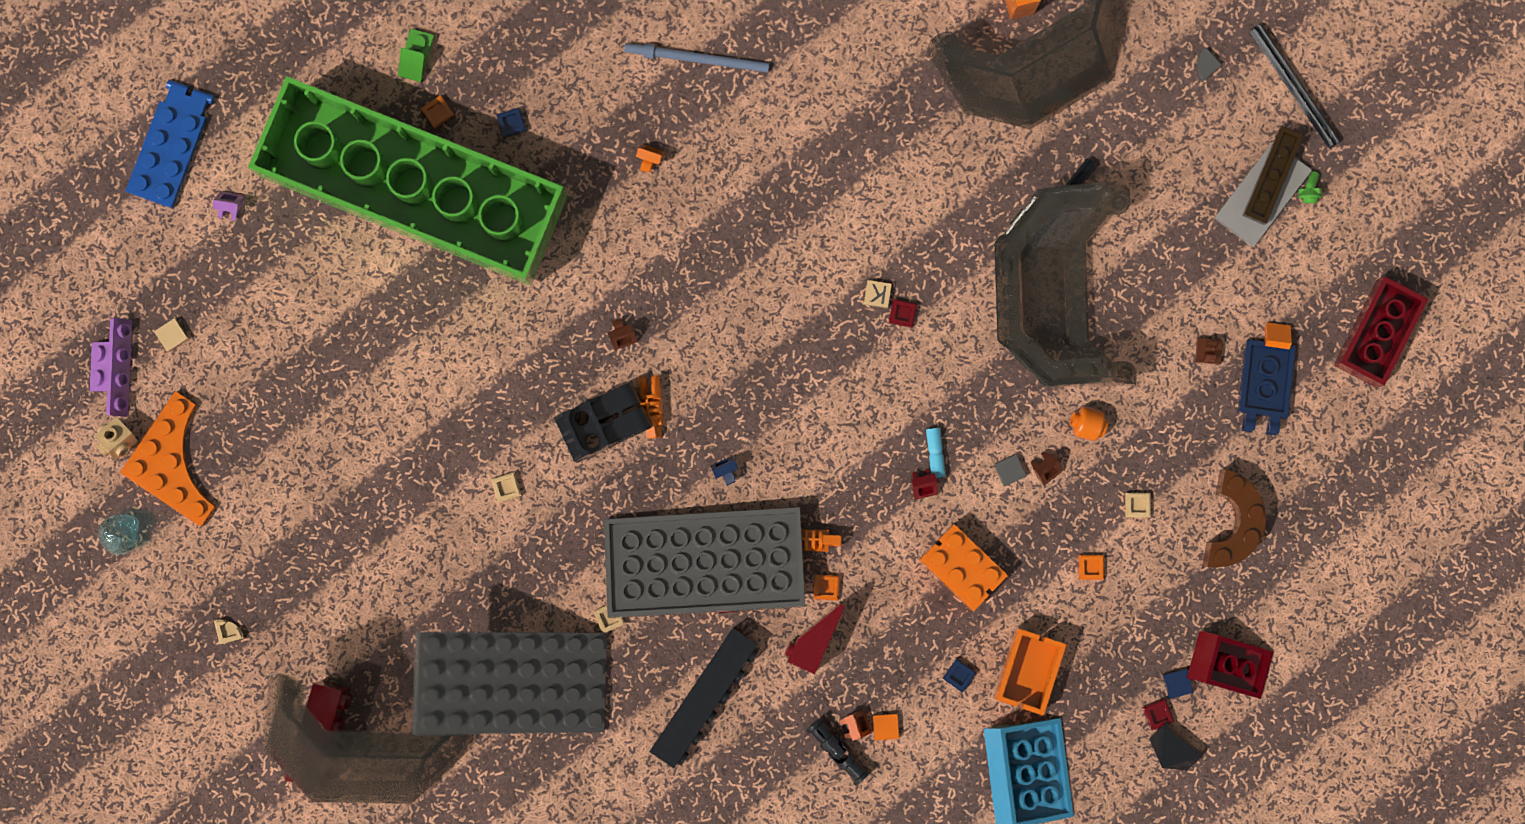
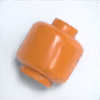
(1089, 423)

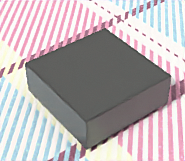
(1010, 470)

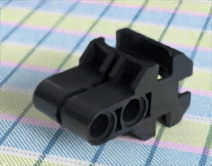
(599, 410)

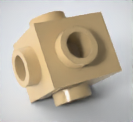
(114, 439)

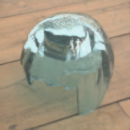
(119, 533)

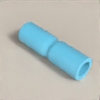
(935, 449)

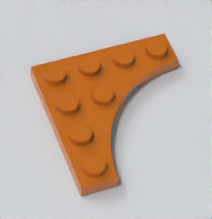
(161, 462)

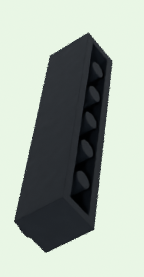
(703, 698)

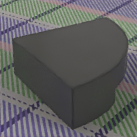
(1206, 64)

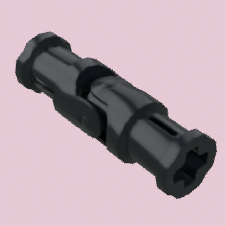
(831, 743)

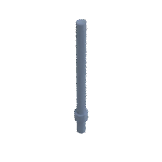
(650, 51)

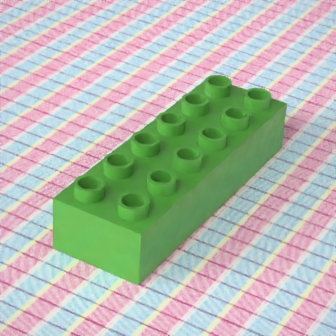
(408, 180)

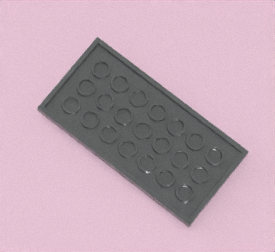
(704, 563)
(509, 682)

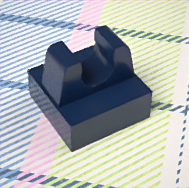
(725, 468)

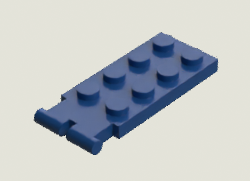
(169, 145)

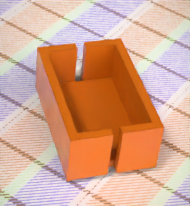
(963, 567)
(1029, 671)

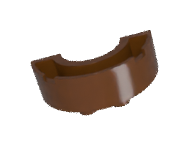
(1248, 526)

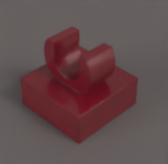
(924, 486)

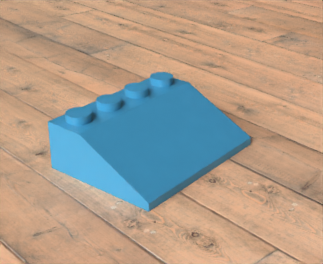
(1028, 772)

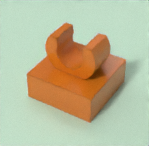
(650, 156)

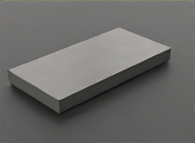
(1231, 213)

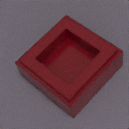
(902, 313)
(1158, 714)

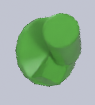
(1310, 193)

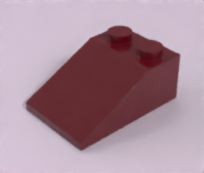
(812, 643)
(1230, 664)

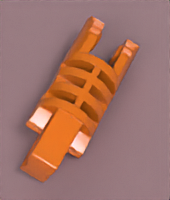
(652, 404)
(819, 540)

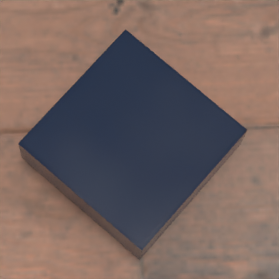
(511, 122)
(959, 675)
(1177, 683)

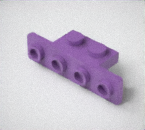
(112, 367)

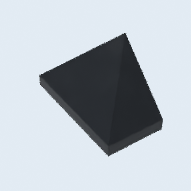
(1173, 749)

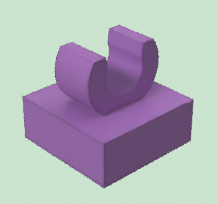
(228, 202)

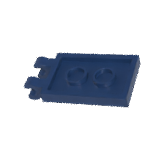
(1265, 385)

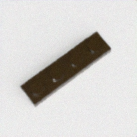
(1273, 175)

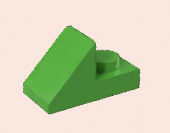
(415, 55)

